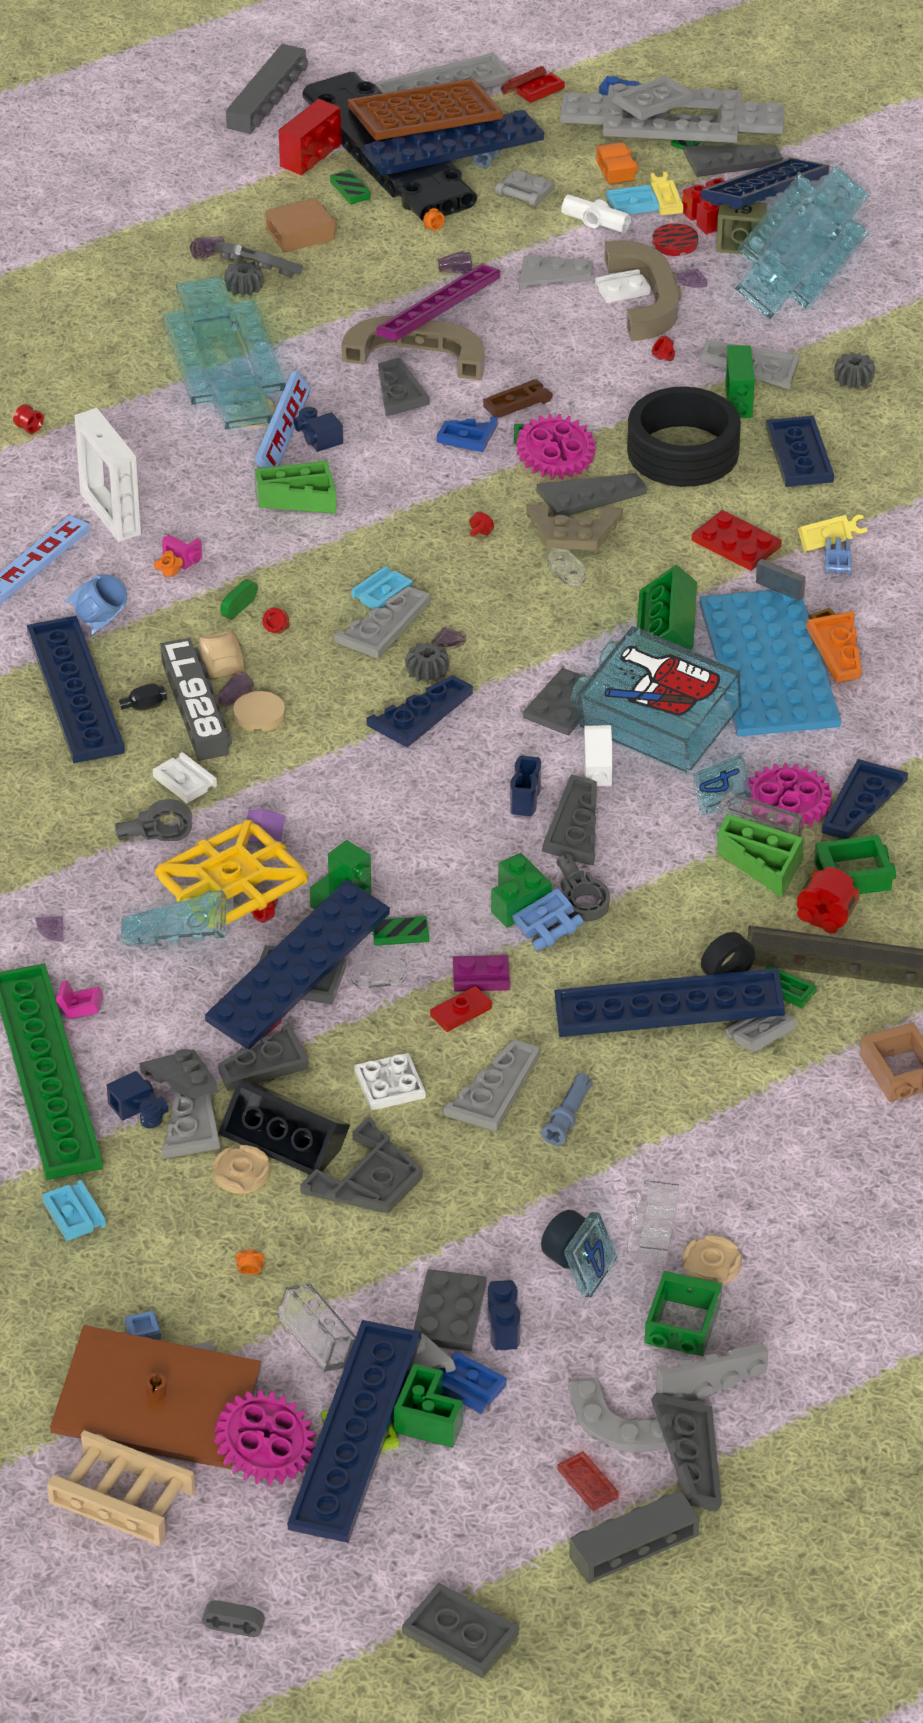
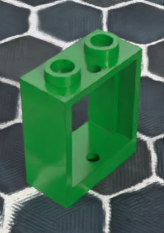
(740, 379)
(857, 848)
(674, 1288)

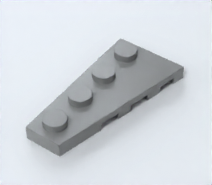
(700, 1379)

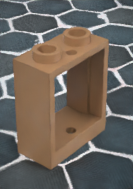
(889, 1043)

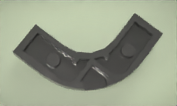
(266, 261)

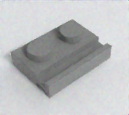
(759, 1032)

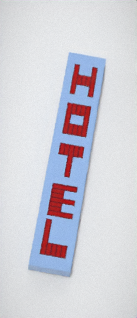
(282, 423)
(41, 555)

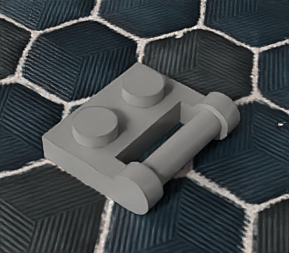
(525, 187)

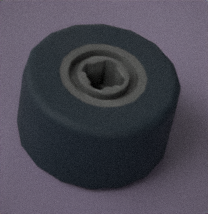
(559, 1234)

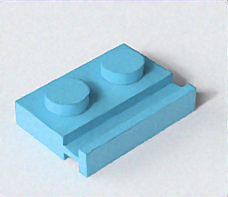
(633, 199)
(380, 587)
(73, 1210)

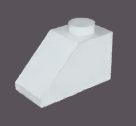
(598, 754)

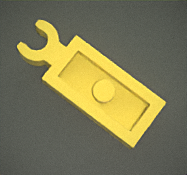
(666, 195)
(815, 534)

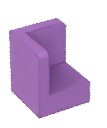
(269, 821)

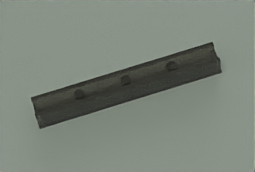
(837, 956)

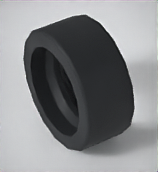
(722, 948)

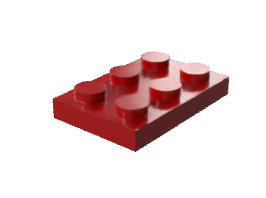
(736, 540)

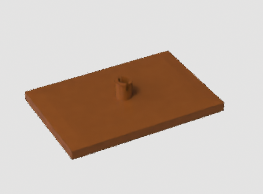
(424, 109)
(151, 1394)

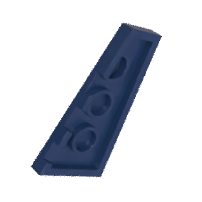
(421, 712)
(861, 796)

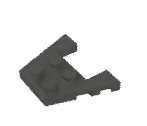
(376, 1181)

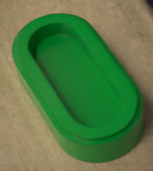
(238, 599)

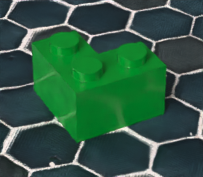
(344, 863)
(517, 888)
(424, 1411)

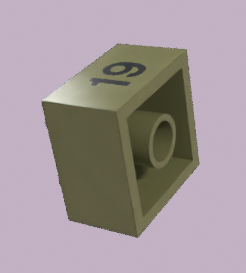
(736, 225)

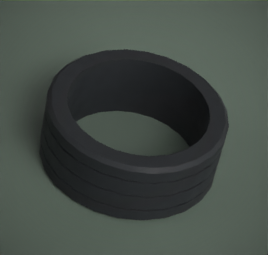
(676, 463)

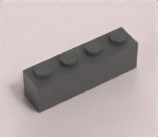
(634, 1536)

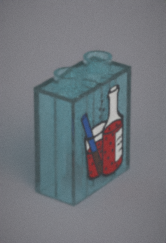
(658, 698)

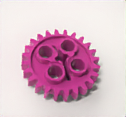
(555, 446)
(793, 791)
(264, 1437)

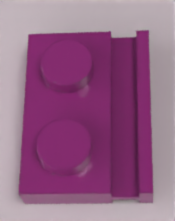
(482, 971)

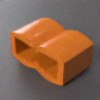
(616, 162)

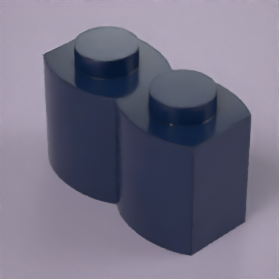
(525, 786)
(503, 1315)

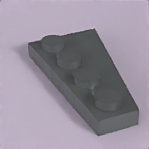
(726, 159)
(586, 494)
(574, 822)
(692, 1447)

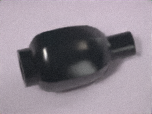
(144, 697)

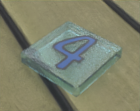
(717, 780)
(590, 1254)

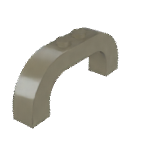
(662, 315)
(431, 336)

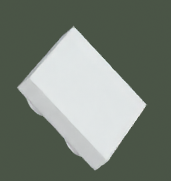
(389, 1081)

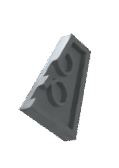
(400, 388)
(184, 1073)

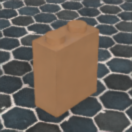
(300, 225)

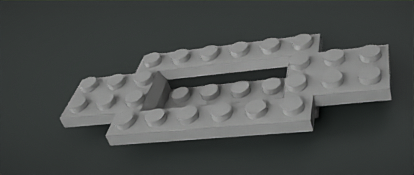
(731, 118)

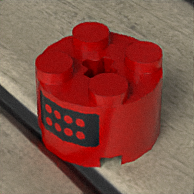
(827, 899)

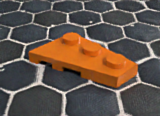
(837, 644)

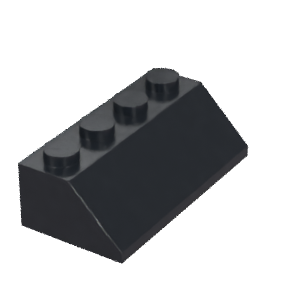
(283, 1128)

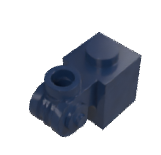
(320, 431)
(133, 1096)

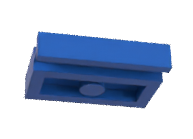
(472, 1383)

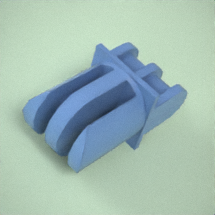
(837, 559)

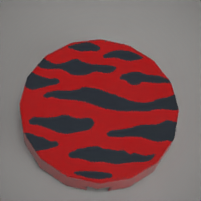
(675, 239)

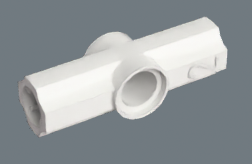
(596, 213)

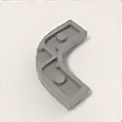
(606, 1426)

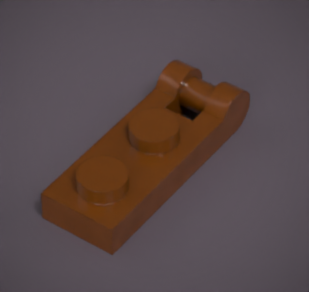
(517, 398)

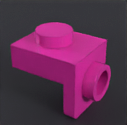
(78, 1003)

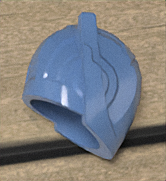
(99, 600)

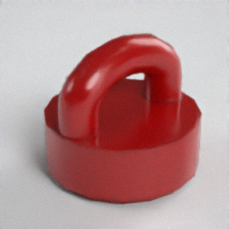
(664, 349)
(481, 524)
(275, 620)
(267, 913)

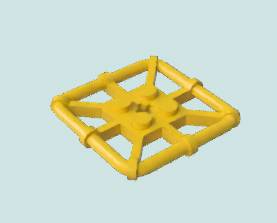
(245, 869)

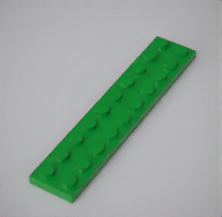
(47, 1073)

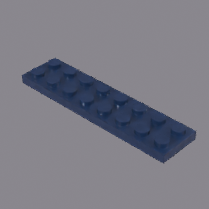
(452, 143)
(762, 182)
(75, 689)
(297, 964)
(669, 1002)
(354, 1431)

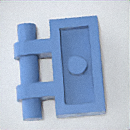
(544, 913)

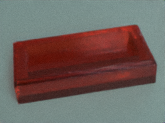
(512, 84)
(588, 1481)

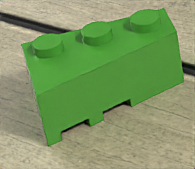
(296, 487)
(761, 851)

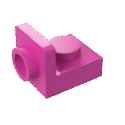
(190, 553)

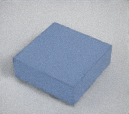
(143, 1325)

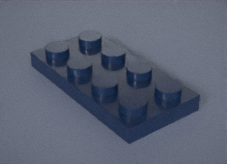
(799, 451)

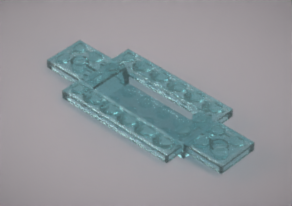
(796, 235)
(213, 357)

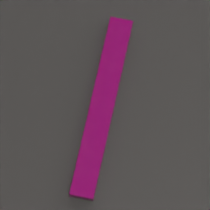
(438, 302)

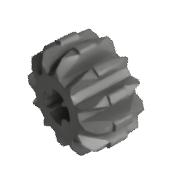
(243, 278)
(854, 370)
(427, 662)

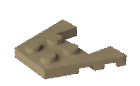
(573, 533)

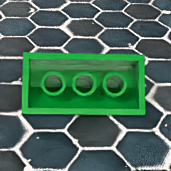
(669, 607)

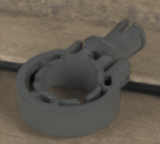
(151, 827)
(578, 884)

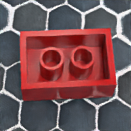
(310, 137)

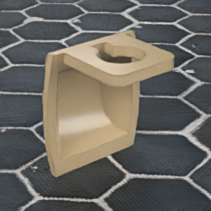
(221, 654)

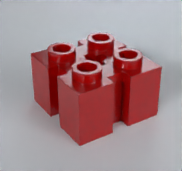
(701, 209)

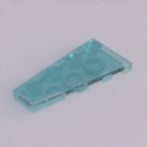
(187, 918)

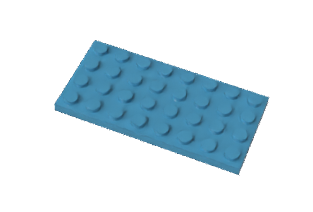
(777, 662)

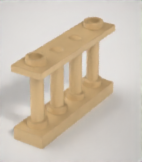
(114, 1512)

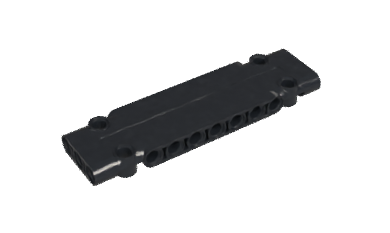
(420, 188)

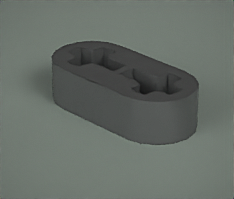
(233, 1618)

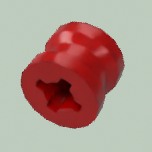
(28, 418)

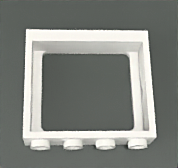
(99, 443)

